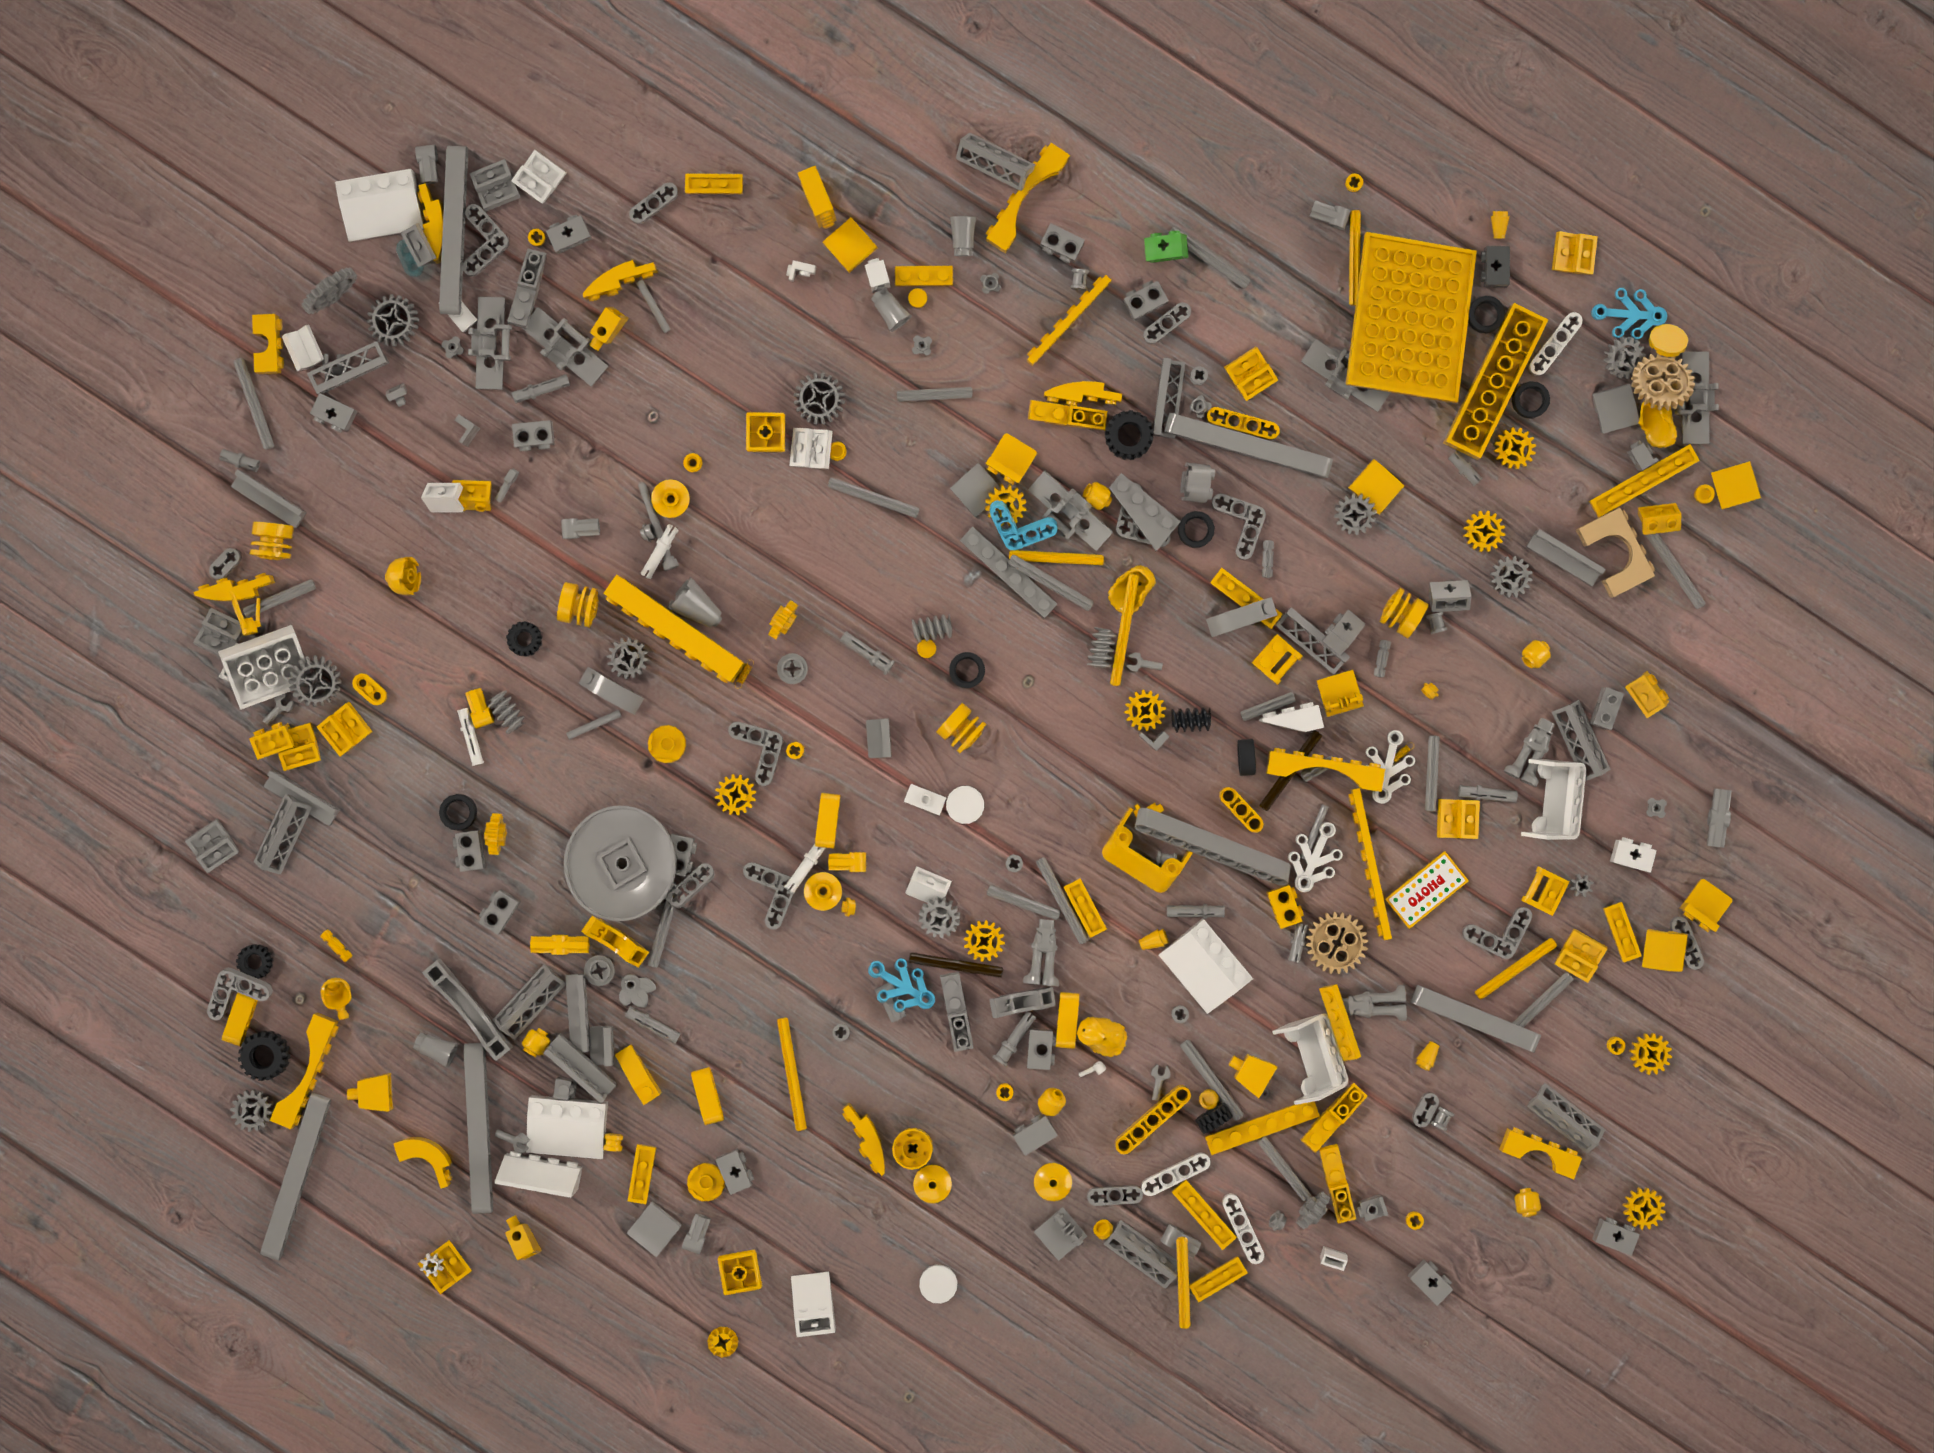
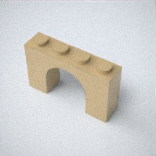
(1637, 568)

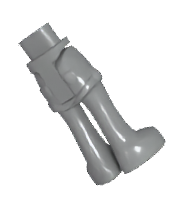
(1538, 741)
(1043, 943)
(1363, 1004)

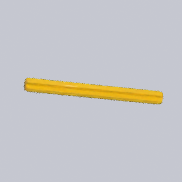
(1124, 629)
(791, 1074)

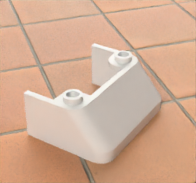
(1562, 800)
(1320, 1057)

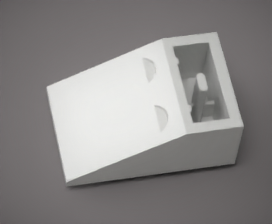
(1301, 720)
(813, 1304)

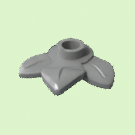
(638, 992)

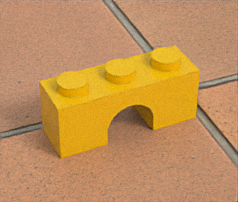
(270, 360)

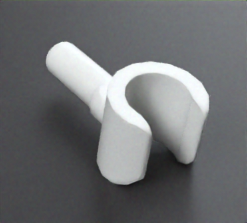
(1099, 1067)

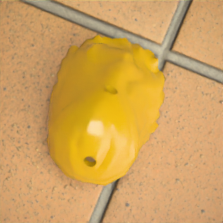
(1657, 425)
(1118, 590)
(1102, 1036)

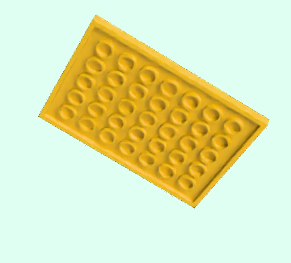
(1411, 317)

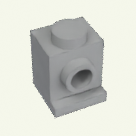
(1641, 455)
(565, 1088)
(1376, 1201)

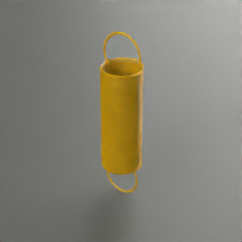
(746, 670)
(1401, 753)

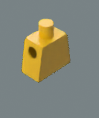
(612, 321)
(1253, 1073)
(373, 1093)
(526, 1245)

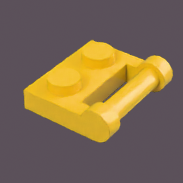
(1272, 654)
(1551, 893)

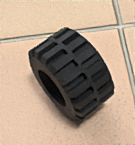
(1137, 420)
(248, 1059)

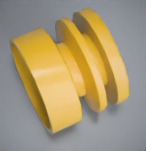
(271, 540)
(576, 604)
(1403, 612)
(961, 728)
(901, 1147)

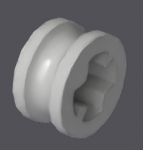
(1185, 1011)
(845, 1036)

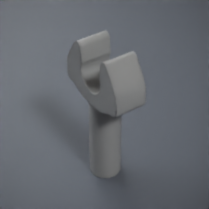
(509, 479)
(1143, 663)
(278, 709)
(1159, 1081)
(517, 1141)

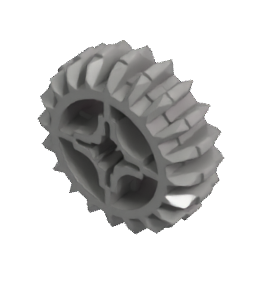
(376, 316)
(826, 413)
(322, 684)

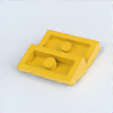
(850, 245)
(1574, 253)
(1251, 373)
(1376, 484)
(1736, 485)
(344, 729)
(305, 748)
(1458, 819)
(1664, 950)
(1580, 955)
(453, 1264)

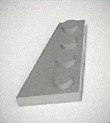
(1146, 513)

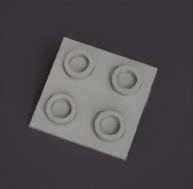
(1060, 1234)

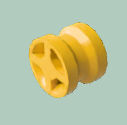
(613, 1142)

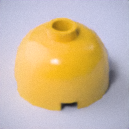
(403, 576)

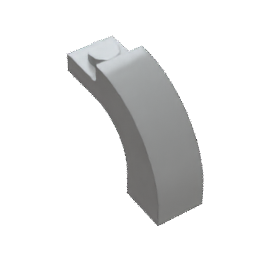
(1241, 617)

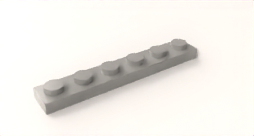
(1012, 577)

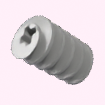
(932, 628)
(1101, 648)
(506, 712)

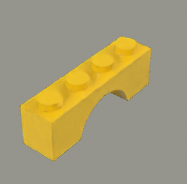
(1563, 1161)

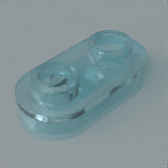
(407, 260)

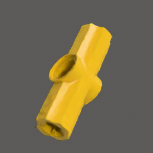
(559, 944)

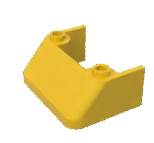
(1119, 854)

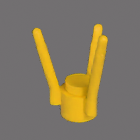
(247, 625)

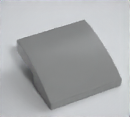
(494, 185)
(1615, 408)
(974, 489)
(218, 632)
(212, 845)
(654, 1229)

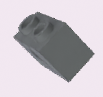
(1501, 257)

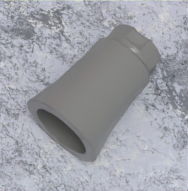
(963, 234)
(890, 309)
(436, 1048)

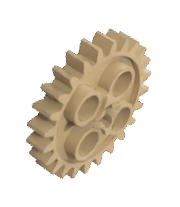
(1662, 381)
(1320, 935)

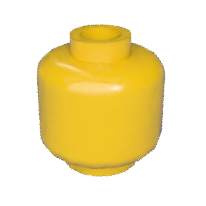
(1097, 495)
(1536, 654)
(536, 1042)
(1051, 1102)
(1527, 1202)

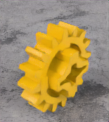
(1519, 455)
(1010, 498)
(1486, 520)
(783, 619)
(1152, 716)
(727, 792)
(495, 834)
(978, 933)
(1644, 1058)
(1644, 1215)

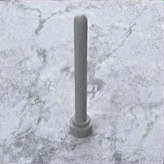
(669, 561)

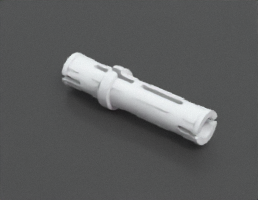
(663, 545)
(464, 716)
(809, 860)

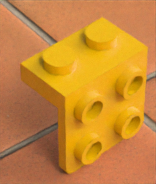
(1011, 459)
(1706, 905)

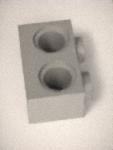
(1064, 239)
(1148, 304)
(533, 430)
(475, 850)
(685, 856)
(502, 914)

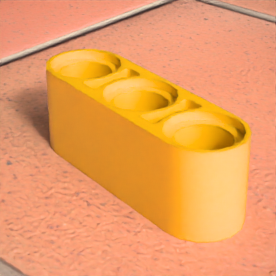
(1249, 814)
(827, 820)
(239, 1019)
(1067, 1020)
(707, 1096)

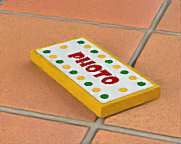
(1426, 889)

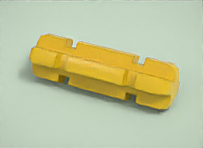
(336, 945)

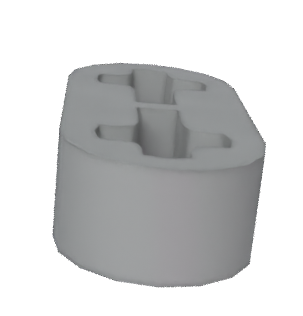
(228, 566)
(1429, 1111)

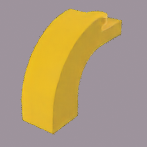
(615, 940)
(428, 1150)

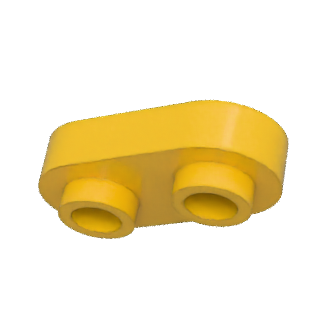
(370, 689)

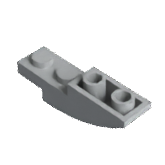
(527, 288)
(956, 1011)

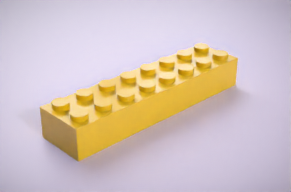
(1495, 381)
(674, 628)

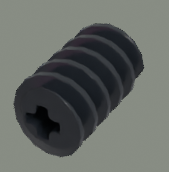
(1191, 719)

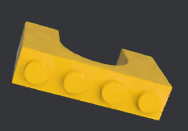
(817, 197)

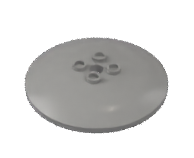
(594, 856)

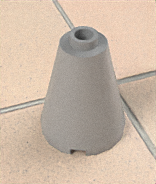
(695, 604)

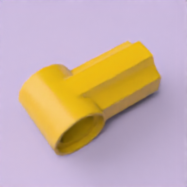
(480, 712)
(853, 861)

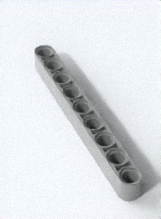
(453, 230)
(1248, 445)
(1212, 846)
(478, 1128)
(295, 1176)

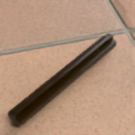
(1282, 781)
(954, 964)

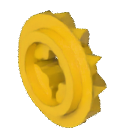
(725, 1333)

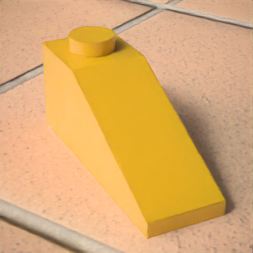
(638, 1075)

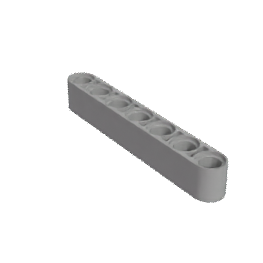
(1475, 1018)

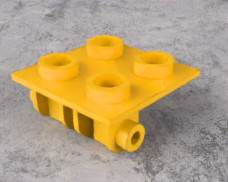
(1340, 693)

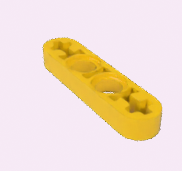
(1243, 420)

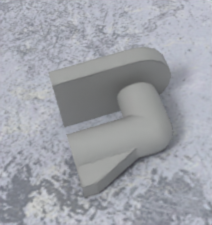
(336, 370)

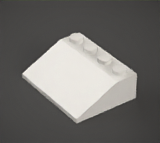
(379, 204)
(263, 666)
(1205, 966)
(566, 1127)
(539, 1174)

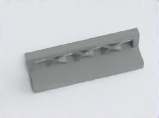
(994, 156)
(350, 375)
(1162, 393)
(268, 499)
(1565, 557)
(1316, 634)
(1585, 738)
(320, 808)
(277, 831)
(525, 1000)
(578, 1011)
(580, 1068)
(1564, 1121)
(1145, 1253)

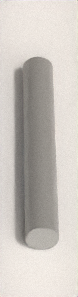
(653, 306)
(594, 724)
(1315, 829)

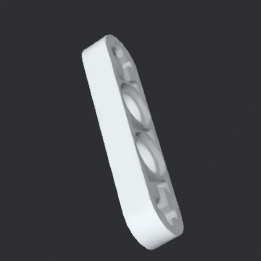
(1557, 345)
(1174, 1171)
(1241, 1229)

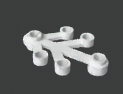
(1389, 770)
(1313, 859)

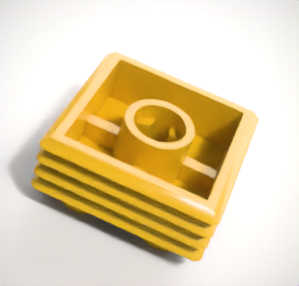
(755, 424)
(732, 1282)

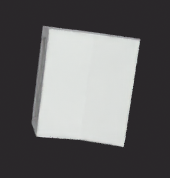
(1341, 1256)

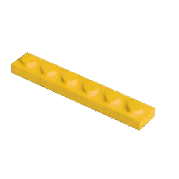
(1073, 313)
(1644, 480)
(1261, 1126)

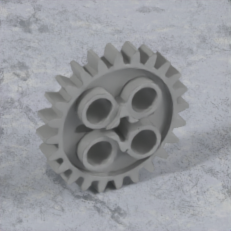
(329, 290)

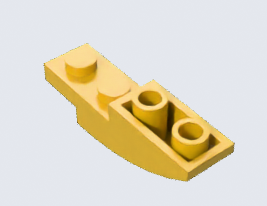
(434, 214)
(610, 281)
(1075, 391)
(1067, 415)
(243, 591)
(1333, 1117)
(871, 1145)
(1337, 1183)

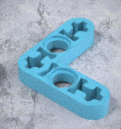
(1014, 532)

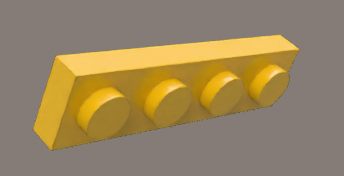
(1240, 593)
(1340, 1022)
(1204, 1214)

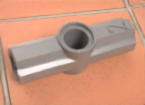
(1719, 817)

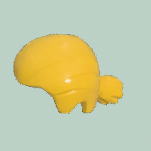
(336, 995)

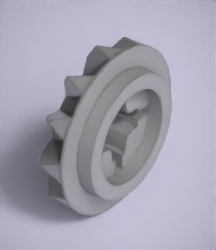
(785, 662)
(595, 978)

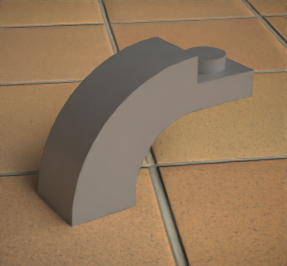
(611, 691)
(1022, 1001)

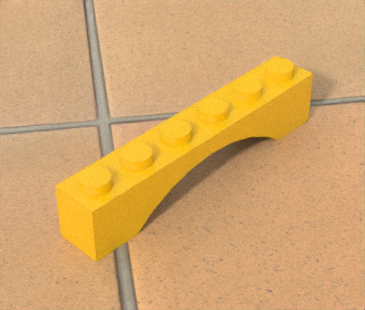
(1050, 164)
(1366, 777)
(319, 1034)

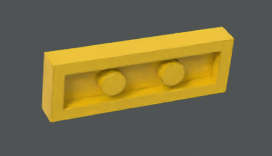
(713, 183)
(923, 275)
(1085, 907)
(1622, 932)
(641, 1174)
(1218, 1279)

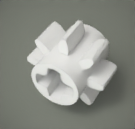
(433, 1259)

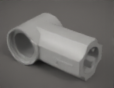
(427, 159)
(1334, 216)
(576, 528)
(888, 1005)
(1172, 1233)
(695, 1237)

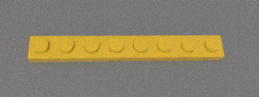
(1371, 872)

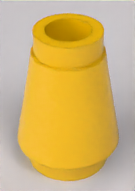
(1499, 223)
(1154, 940)
(1428, 1056)

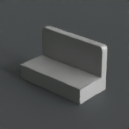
(418, 245)
(471, 430)
(878, 738)
(1157, 742)
(602, 1045)

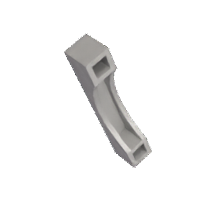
(484, 1028)

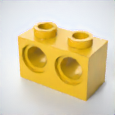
(1279, 908)

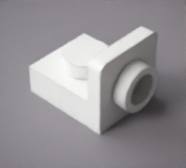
(803, 268)

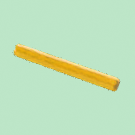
(1354, 256)
(1054, 557)
(1515, 968)
(1183, 1282)

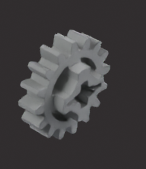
(1624, 357)
(1347, 514)
(1509, 567)
(619, 660)
(942, 910)
(257, 1115)
(1313, 1210)

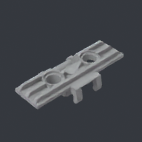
(484, 342)
(561, 351)
(1336, 379)
(1701, 400)
(1074, 507)

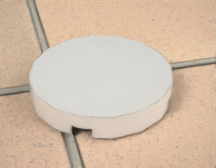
(965, 804)
(938, 1283)

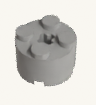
(1197, 482)

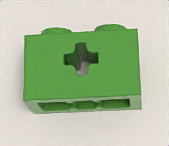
(1155, 247)

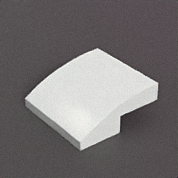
(539, 176)
(811, 448)

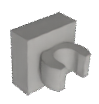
(397, 394)

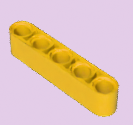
(1150, 1128)

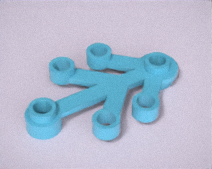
(1633, 313)
(903, 987)

